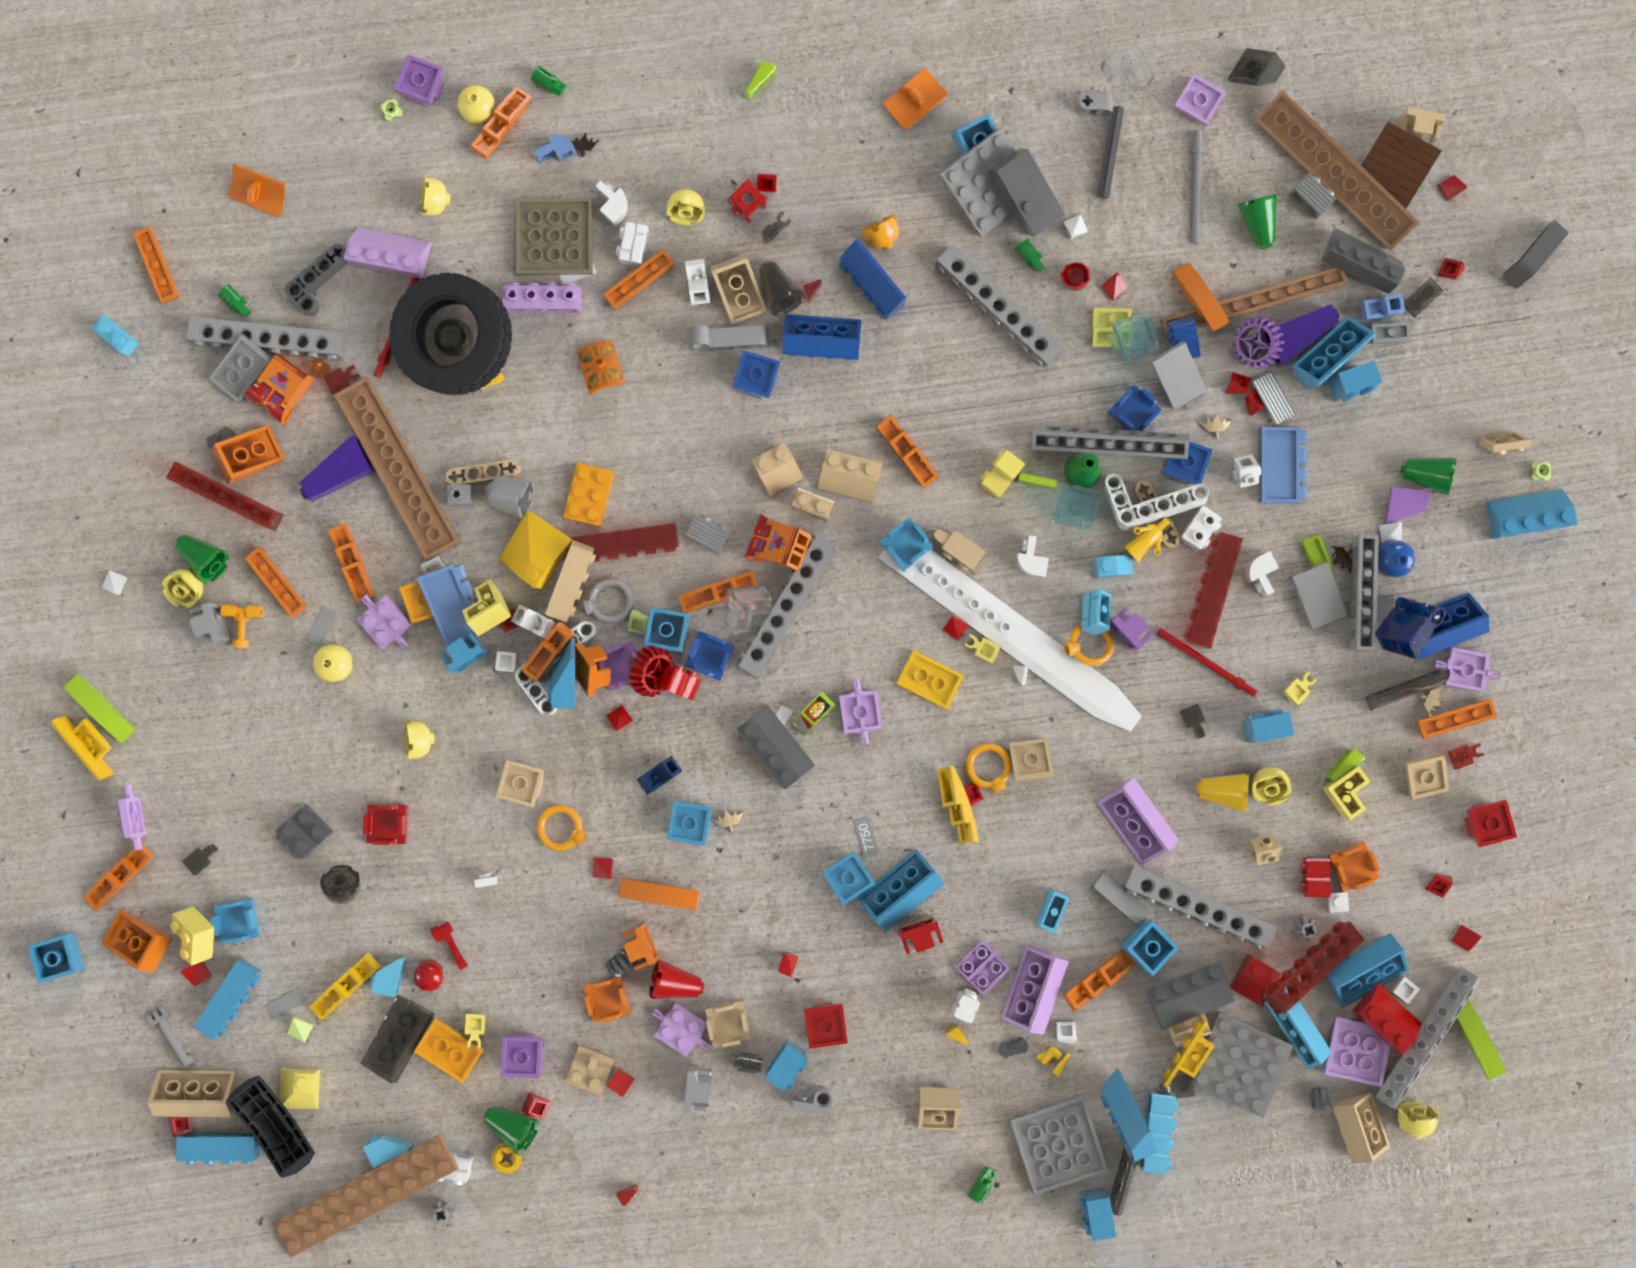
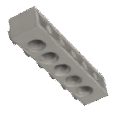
(1364, 592)

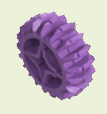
(1254, 349)

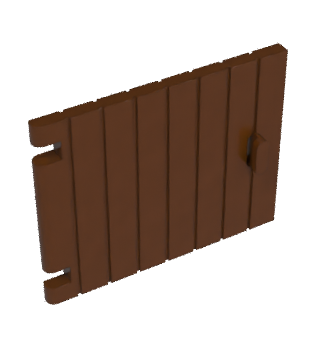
(1400, 165)

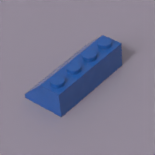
(872, 280)
(821, 337)
(1462, 622)

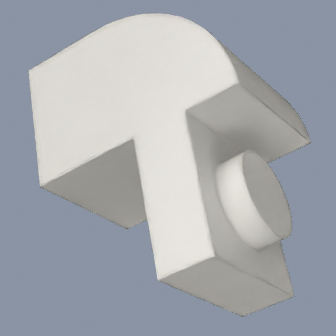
(616, 207)
(697, 282)
(1030, 564)
(1257, 571)
(533, 621)

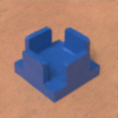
(756, 375)
(1135, 409)
(1191, 469)
(709, 655)

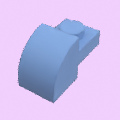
(559, 146)
(1382, 307)

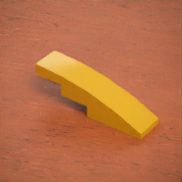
(956, 800)
(345, 986)

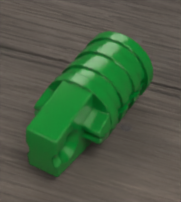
(548, 81)
(1030, 254)
(234, 300)
(982, 1185)

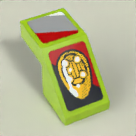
(812, 713)

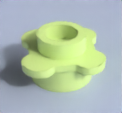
(387, 105)
(1546, 467)

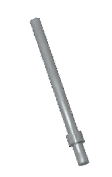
(1197, 151)

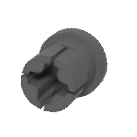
(1323, 1102)

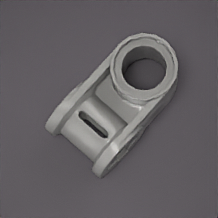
(1095, 104)

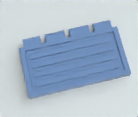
(1281, 465)
(447, 599)

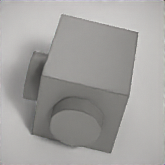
(459, 495)

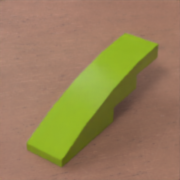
(99, 708)
(1480, 1042)

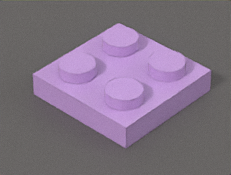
(1199, 100)

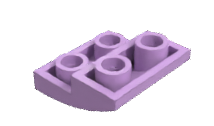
(983, 968)

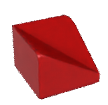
(788, 964)
(196, 973)
(620, 1082)

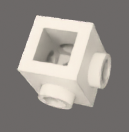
(1246, 471)

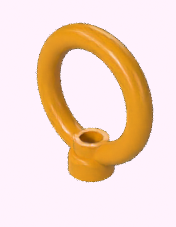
(1072, 648)
(997, 784)
(577, 836)

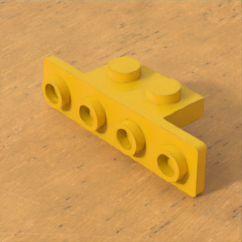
(86, 743)
(1193, 1054)

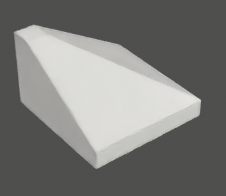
(1075, 227)
(1390, 531)
(114, 582)
(1021, 673)
(1066, 1032)

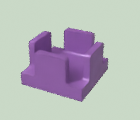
(420, 81)
(1130, 629)
(618, 662)
(522, 1056)

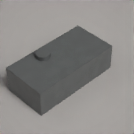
(1027, 192)

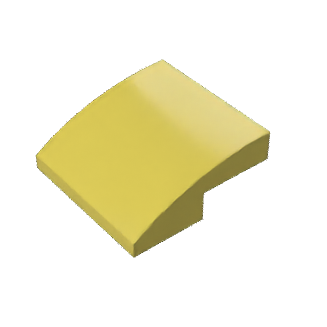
(1102, 324)

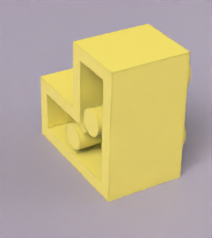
(1004, 471)
(488, 610)
(1343, 791)
(195, 933)

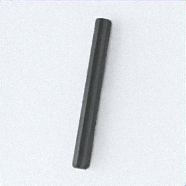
(1110, 153)

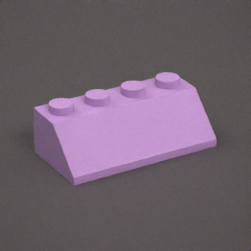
(387, 252)
(1138, 821)
(1034, 990)

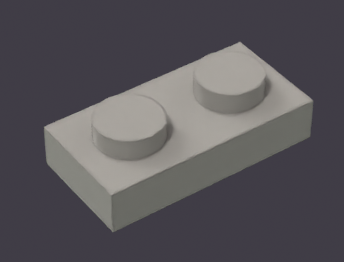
(1391, 332)

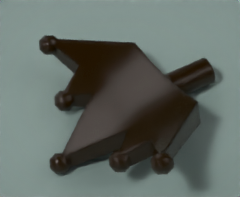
(584, 145)
(1342, 557)

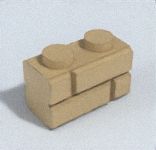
(813, 504)

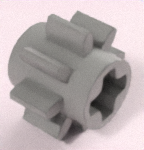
(1300, 929)
(437, 1210)

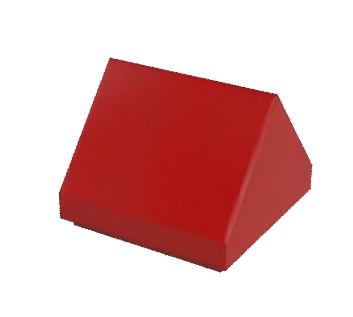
(766, 182)

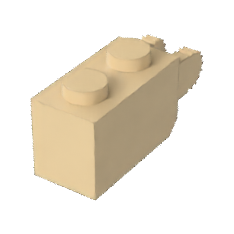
(960, 549)

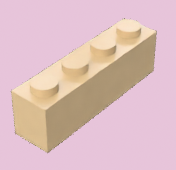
(570, 580)

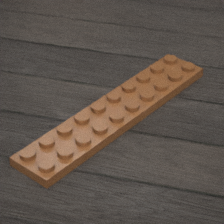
(1336, 170)
(397, 468)
(365, 1195)

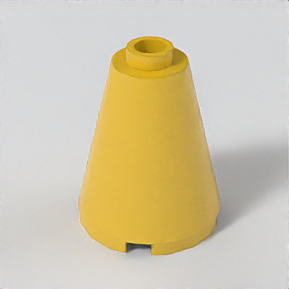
(1225, 790)

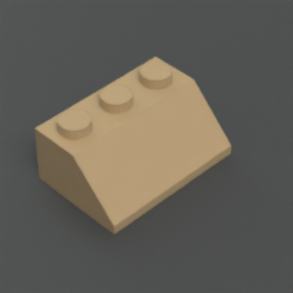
(849, 475)
(1361, 1127)

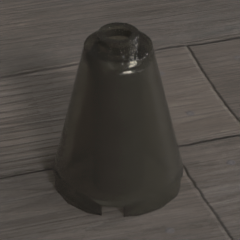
(779, 289)

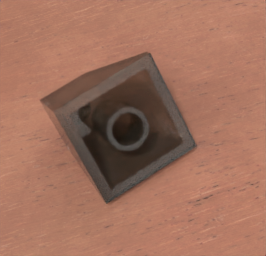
(1257, 68)

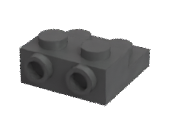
(303, 832)

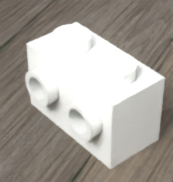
(1200, 528)

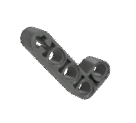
(1536, 254)
(320, 277)

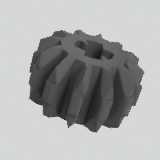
(619, 964)

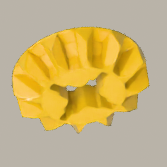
(505, 1167)

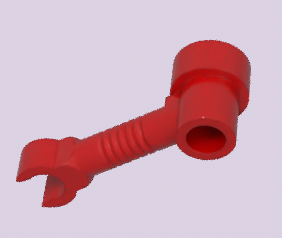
(443, 932)

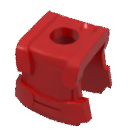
(742, 209)

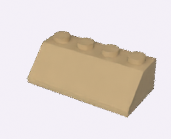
(192, 1093)

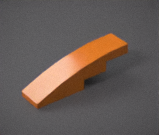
(501, 123)
(1201, 297)
(907, 451)
(351, 561)
(715, 592)
(117, 877)
(659, 893)
(1098, 980)

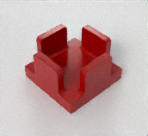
(1490, 823)
(385, 824)
(920, 935)
(825, 1025)

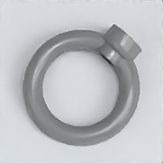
(591, 607)

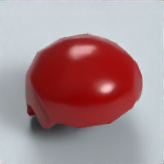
(1075, 276)
(428, 975)

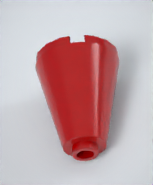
(673, 982)

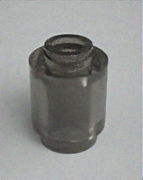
(748, 1063)

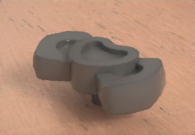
(222, 435)
(1013, 1048)

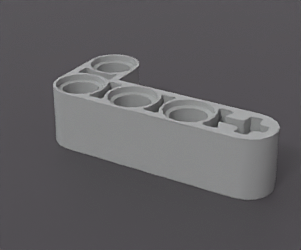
(728, 338)

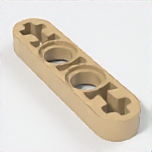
(482, 469)
(1150, 491)

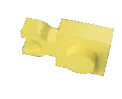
(985, 649)
(1298, 690)
(474, 1027)

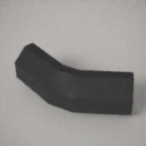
(271, 1126)

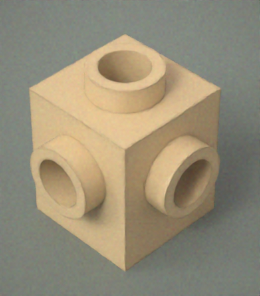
(1265, 849)

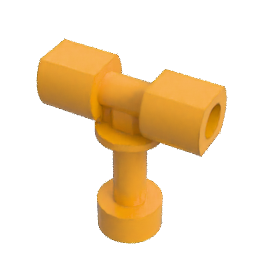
(241, 615)

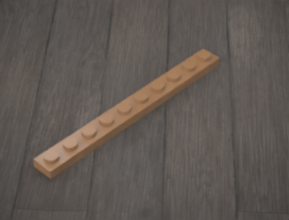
(1269, 296)

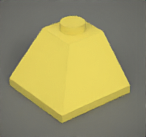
(299, 1088)

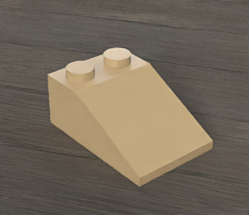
(738, 288)

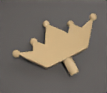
(1216, 425)
(1431, 700)
(728, 820)

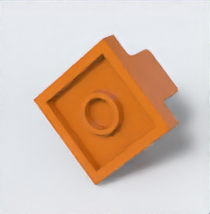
(586, 668)
(1354, 867)
(640, 946)
(606, 999)

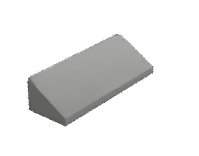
(1119, 898)

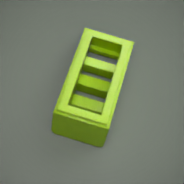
(761, 77)
(1344, 764)

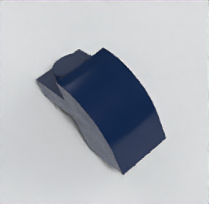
(659, 775)

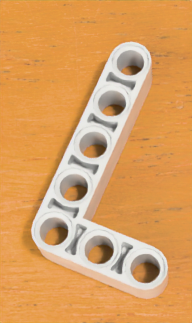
(1151, 506)
(528, 685)

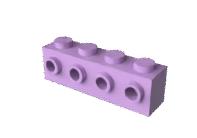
(542, 298)

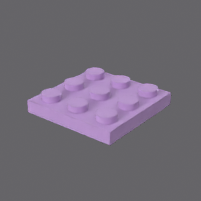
(1356, 1053)

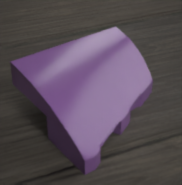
(1405, 503)

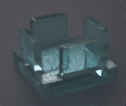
(1133, 336)
(1076, 507)

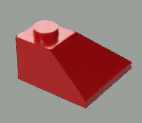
(1253, 979)

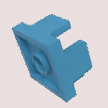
(906, 544)
(463, 653)
(689, 823)
(848, 877)
(235, 921)

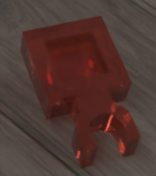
(338, 380)
(1463, 755)

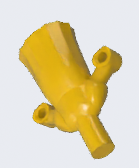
(1150, 536)

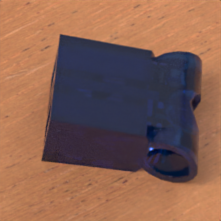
(1409, 627)

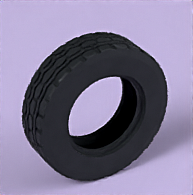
(409, 328)

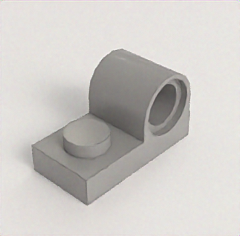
(804, 1103)

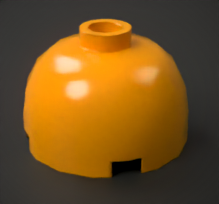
(881, 233)

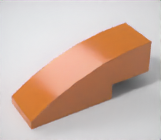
(548, 651)

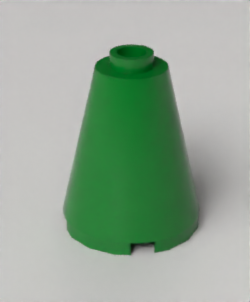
(1261, 219)
(1083, 469)
(1430, 472)
(202, 558)
(512, 1128)

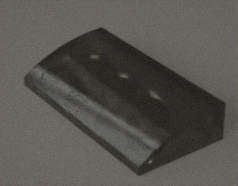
(1407, 689)
(397, 1039)
(1122, 1183)

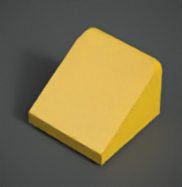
(955, 1033)

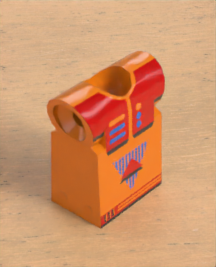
(280, 387)
(778, 544)

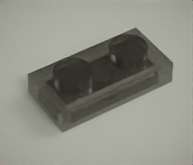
(1422, 297)

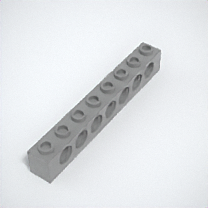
(954, 256)
(200, 326)
(1110, 441)
(756, 667)
(1264, 931)
(1428, 1038)

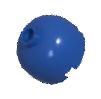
(1395, 558)

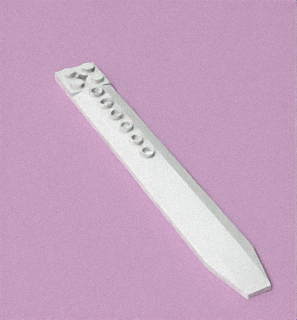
(1019, 638)

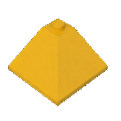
(535, 550)

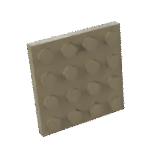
(554, 236)

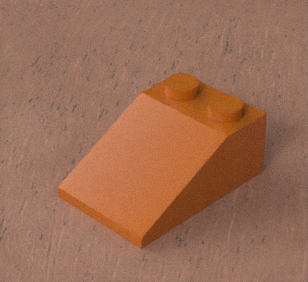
(247, 454)
(136, 941)

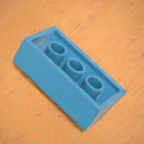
(1331, 352)
(1531, 514)
(900, 890)
(1364, 969)
(1127, 1117)

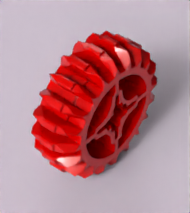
(648, 670)

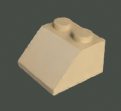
(777, 469)
(938, 1108)

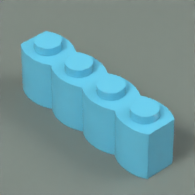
(1161, 1124)

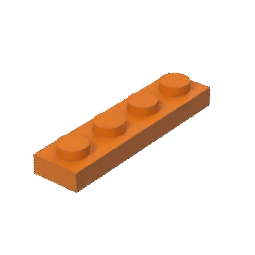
(156, 265)
(639, 279)
(276, 582)
(1456, 718)

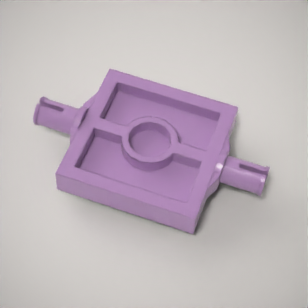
(384, 622)
(1467, 669)
(860, 712)
(131, 816)
(680, 1029)

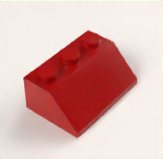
(1388, 1019)

